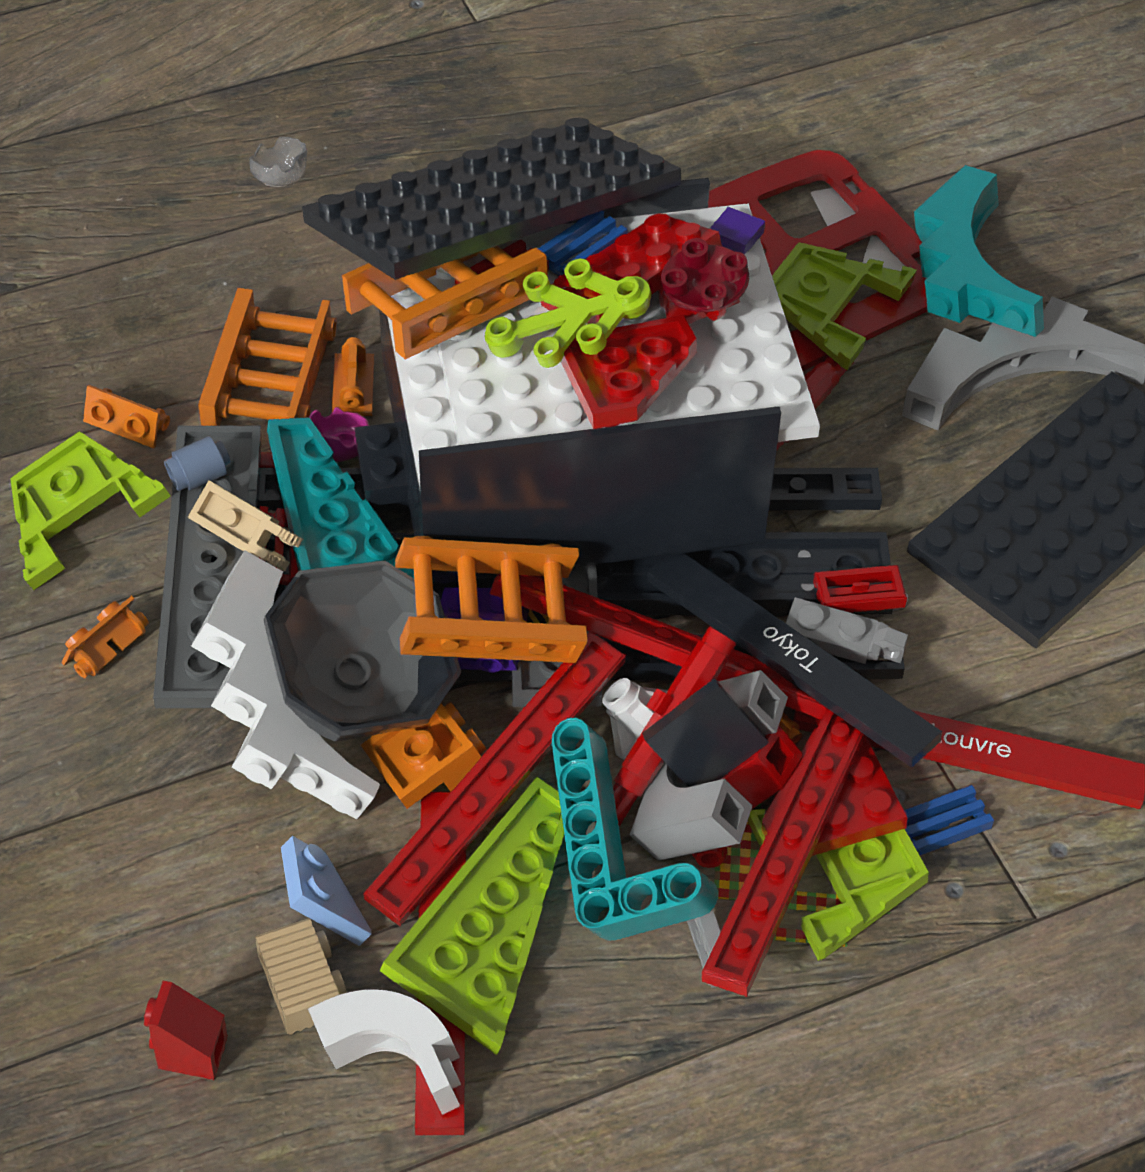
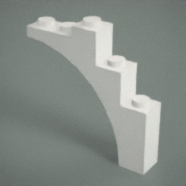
(277, 738)

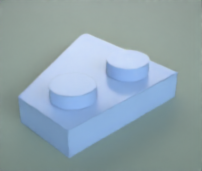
(319, 891)

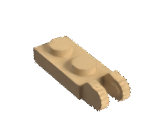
(241, 523)

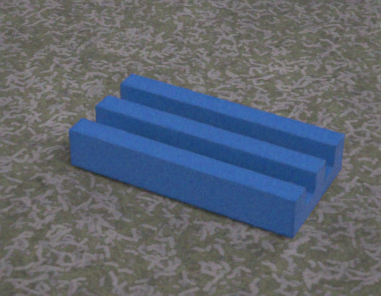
(578, 238)
(943, 804)

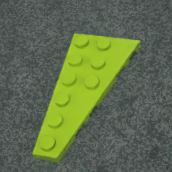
(479, 930)

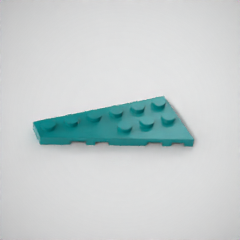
(323, 503)

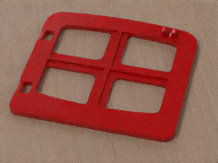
(871, 217)

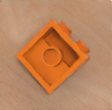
(425, 756)

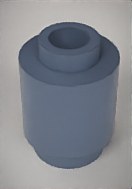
(197, 464)

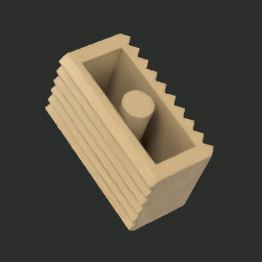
(298, 971)

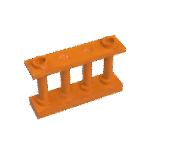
(448, 311)
(237, 344)
(482, 638)

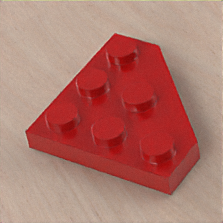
(630, 370)
(863, 809)

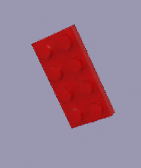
(640, 254)

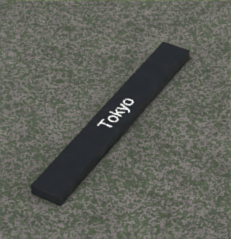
(796, 658)

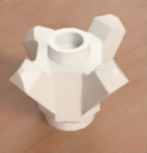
(627, 712)

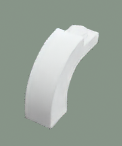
(391, 1022)

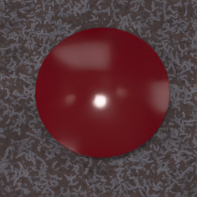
(705, 276)

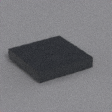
(705, 736)

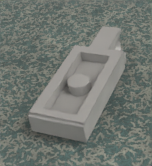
(846, 633)

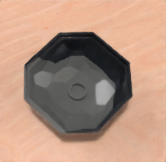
(341, 656)

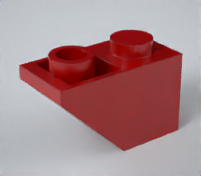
(766, 769)
(185, 1032)

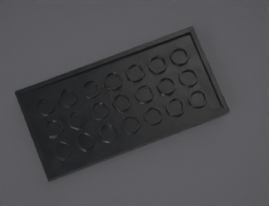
(489, 197)
(1051, 517)

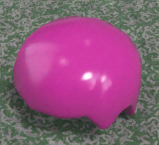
(339, 432)

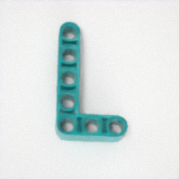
(604, 846)

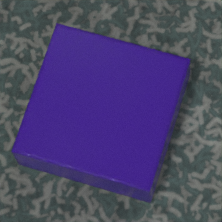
(738, 230)

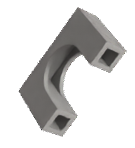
(711, 815)

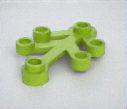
(618, 300)

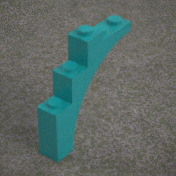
(956, 274)

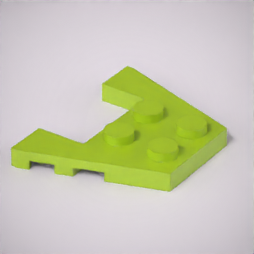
(818, 285)
(65, 488)
(868, 881)

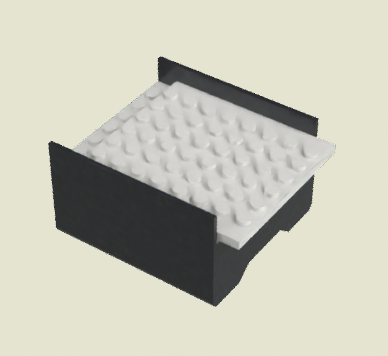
(512, 459)

